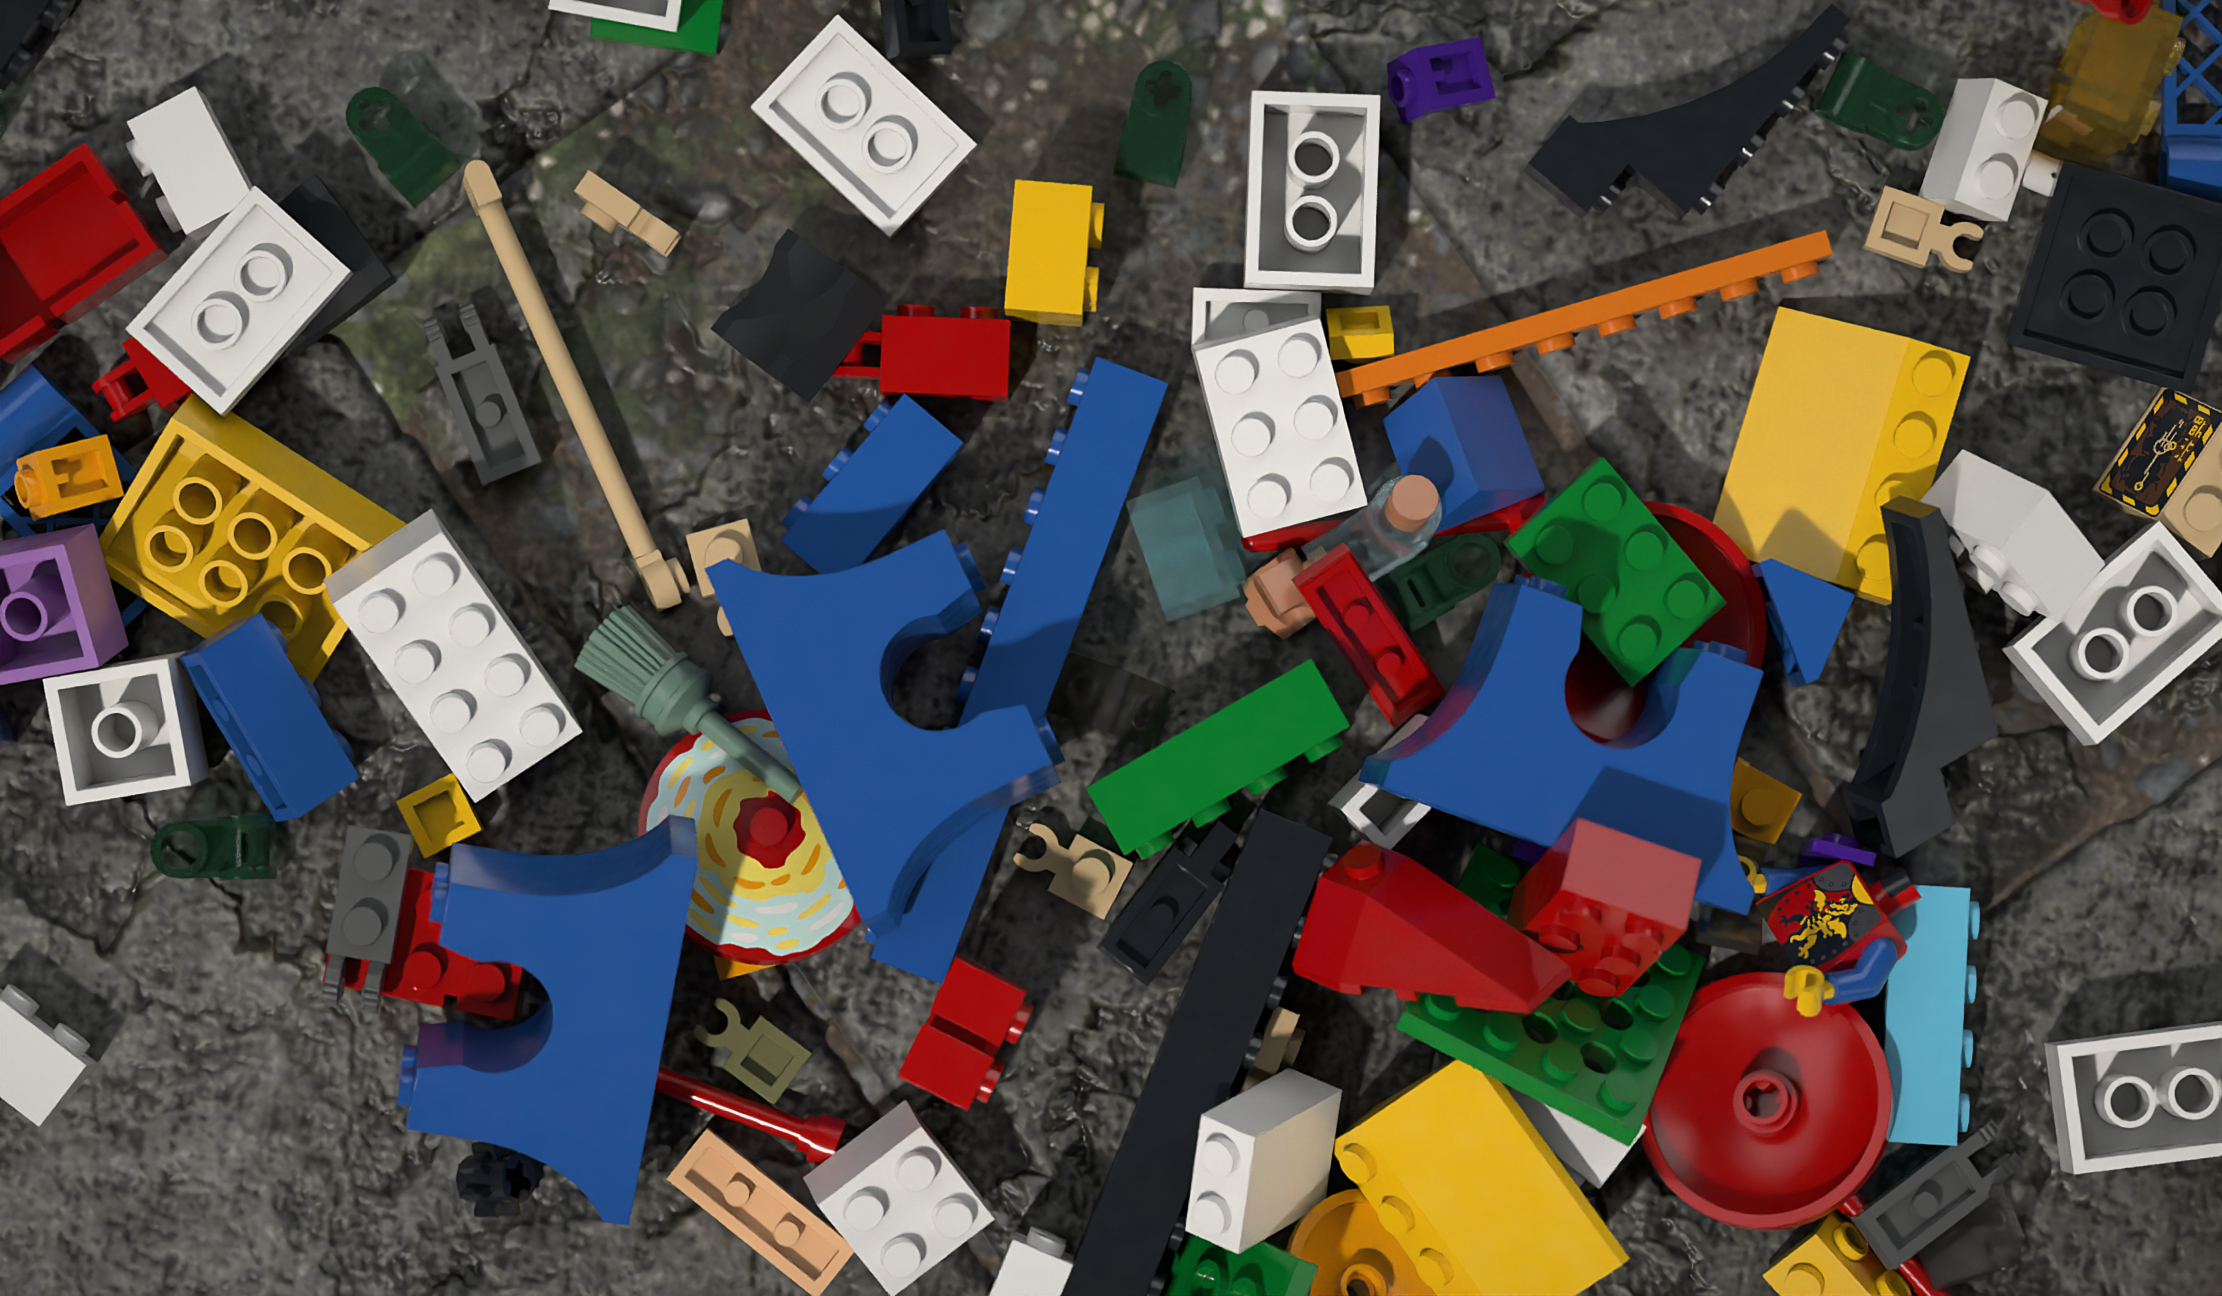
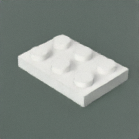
(864, 126)
(239, 301)

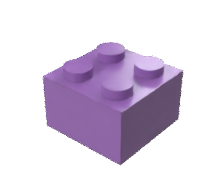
(56, 605)

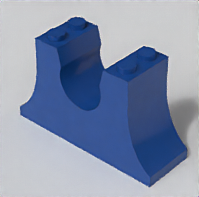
(827, 673)
(1519, 765)
(585, 1067)

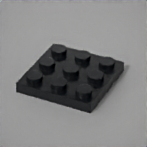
(2122, 277)

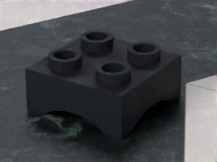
(326, 220)
(800, 316)

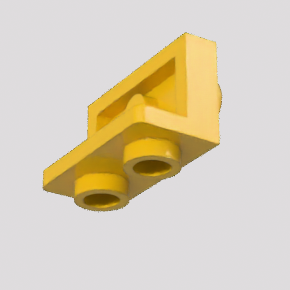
(1833, 1263)

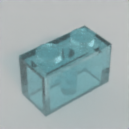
(1185, 550)

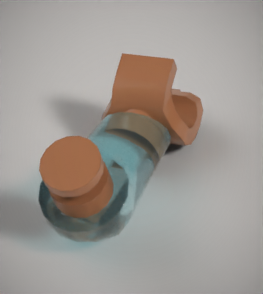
(1380, 536)

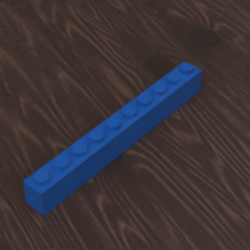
(1034, 628)

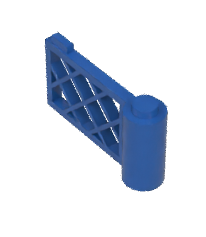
(2191, 152)
(36, 418)

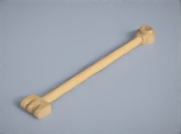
(661, 579)

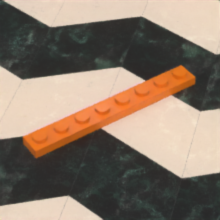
(1609, 313)

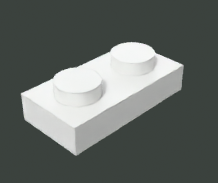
(1234, 311)

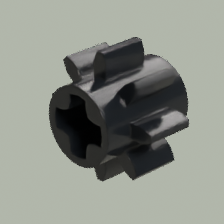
(495, 1180)

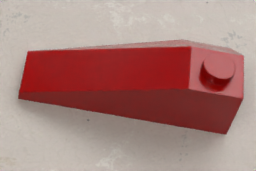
(1407, 930)

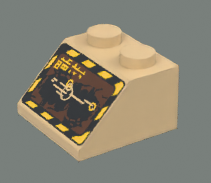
(2172, 472)

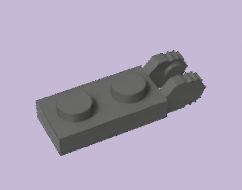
(483, 401)
(367, 910)
(1932, 1197)

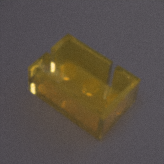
(2112, 82)

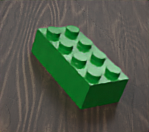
(1218, 757)

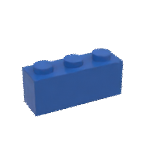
(871, 487)
(270, 716)

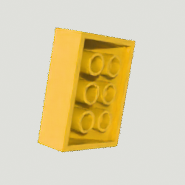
(1830, 437)
(240, 529)
(1475, 1191)

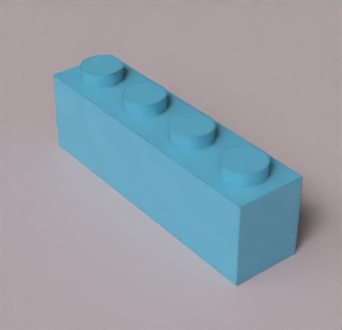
(1924, 1016)

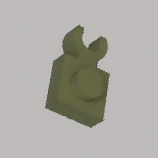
(761, 1056)

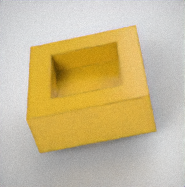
(1359, 333)
(439, 815)

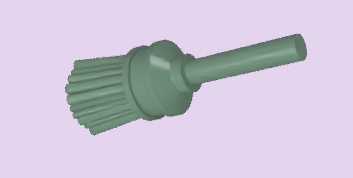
(672, 692)

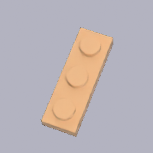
(761, 1212)

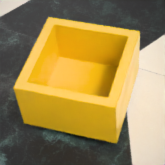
(1049, 253)

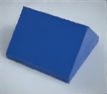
(1466, 444)
(1801, 618)

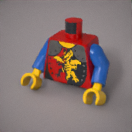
(1833, 929)

